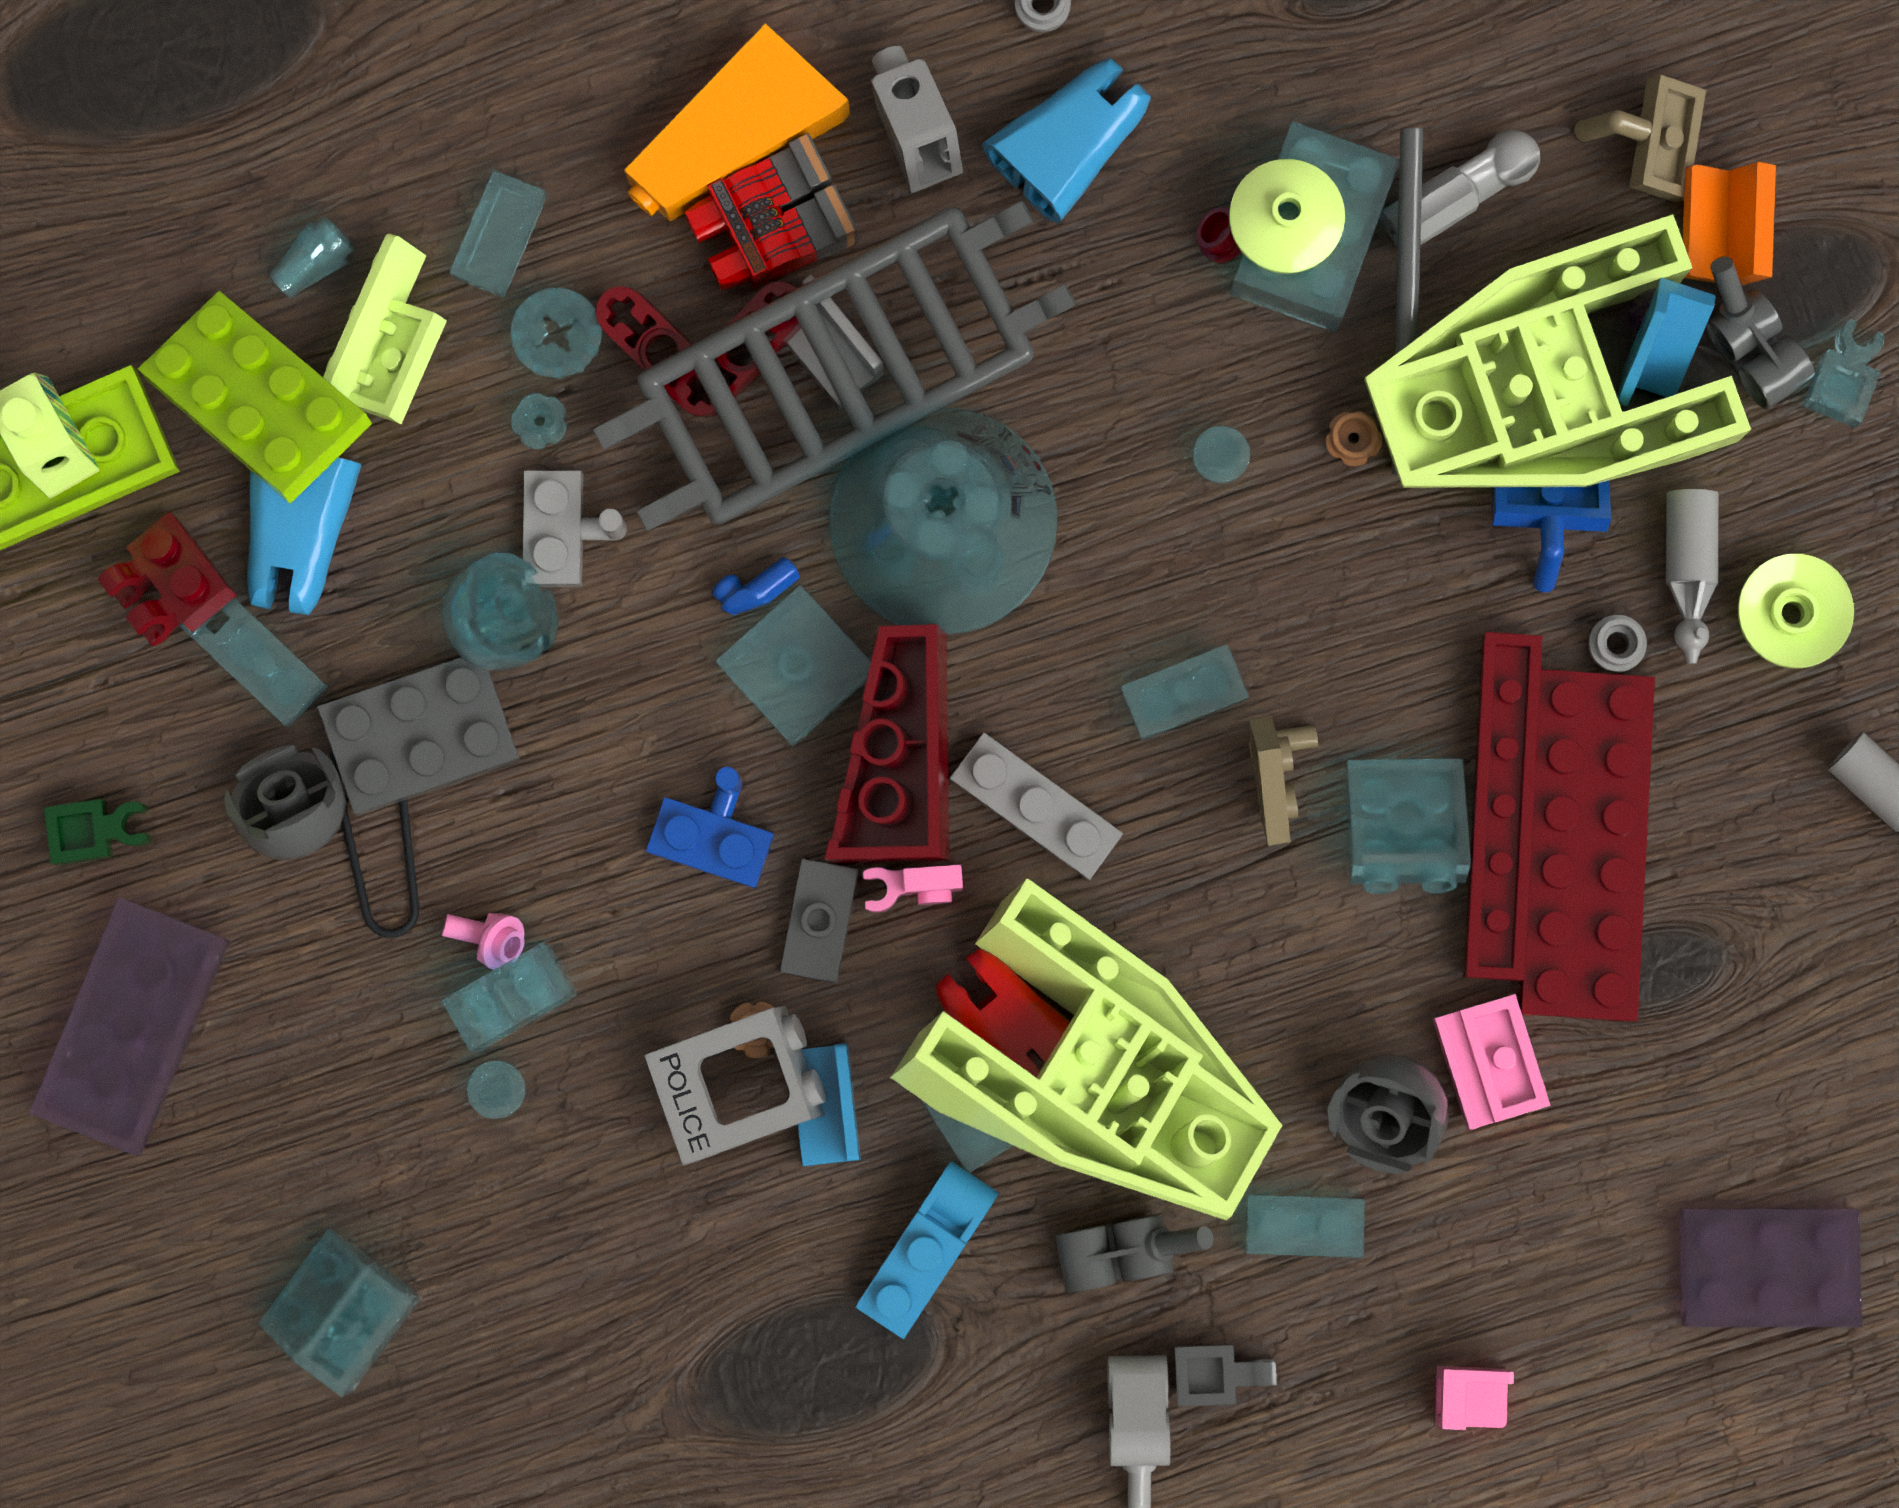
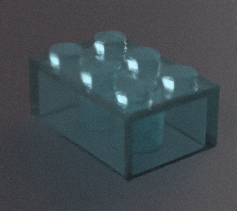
(1325, 290)

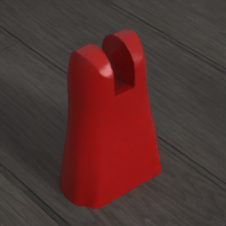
(1010, 1018)

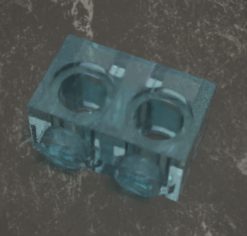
(510, 997)

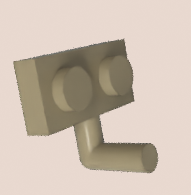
(1664, 135)
(1271, 758)

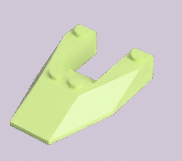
(1520, 388)
(1130, 1086)

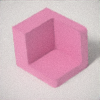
(1471, 1397)

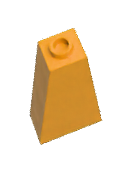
(734, 122)

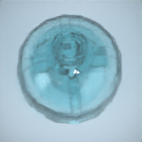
(499, 613)

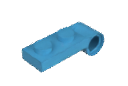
(927, 1249)

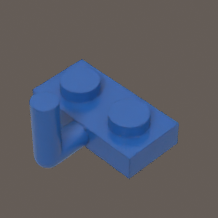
(1553, 512)
(712, 838)

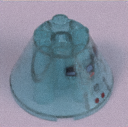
(937, 566)

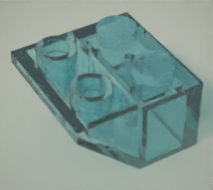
(338, 1313)

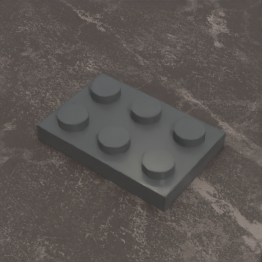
(417, 734)

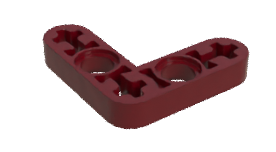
(681, 388)

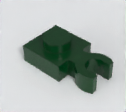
(85, 830)

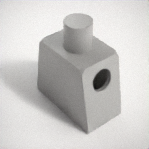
(915, 119)

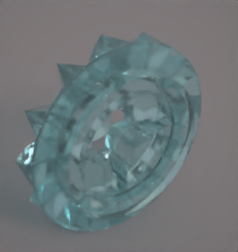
(562, 307)

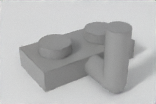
(557, 528)

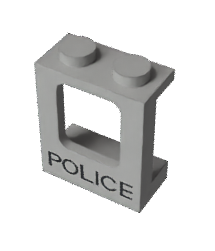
(688, 1103)

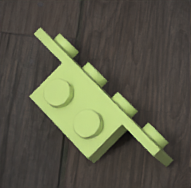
(386, 338)

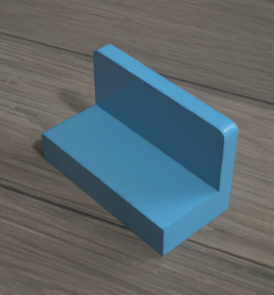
(1666, 340)
(835, 1134)

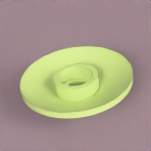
(1281, 243)
(1819, 595)

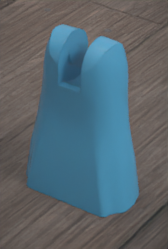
(1066, 139)
(297, 535)

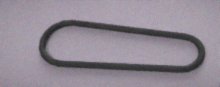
(410, 866)

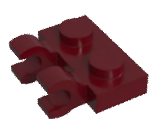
(180, 572)

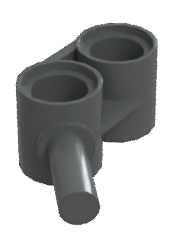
(1746, 338)
(1124, 1250)

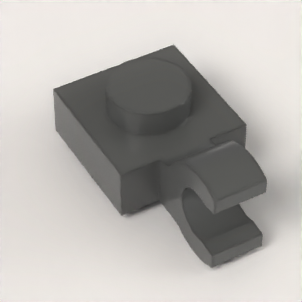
(1211, 1375)

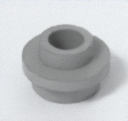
(1042, 21)
(1631, 632)

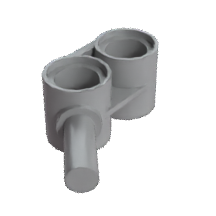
(1139, 1420)

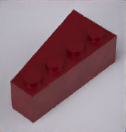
(898, 765)

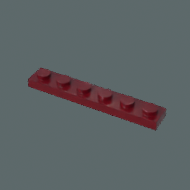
(1503, 806)

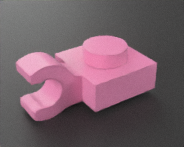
(930, 885)

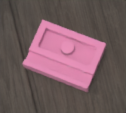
(1491, 1062)

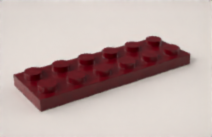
(1588, 846)

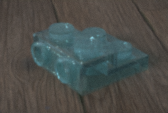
(1407, 824)

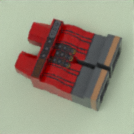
(774, 216)

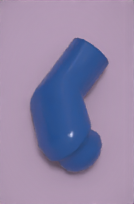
(759, 591)

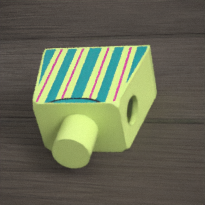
(41, 429)

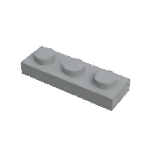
(1036, 806)

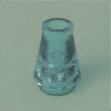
(313, 255)

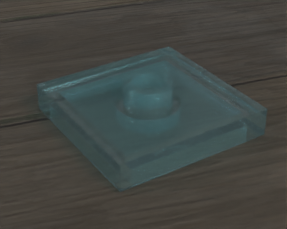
(796, 666)

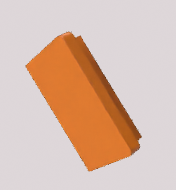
(1730, 218)

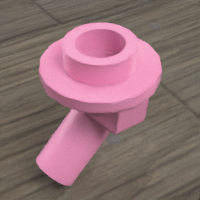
(493, 937)

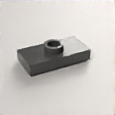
(819, 921)

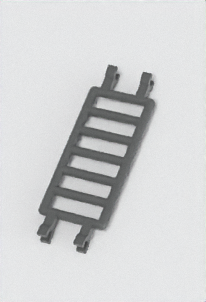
(802, 304)

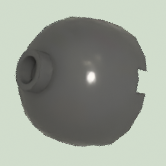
(287, 802)
(1389, 1113)

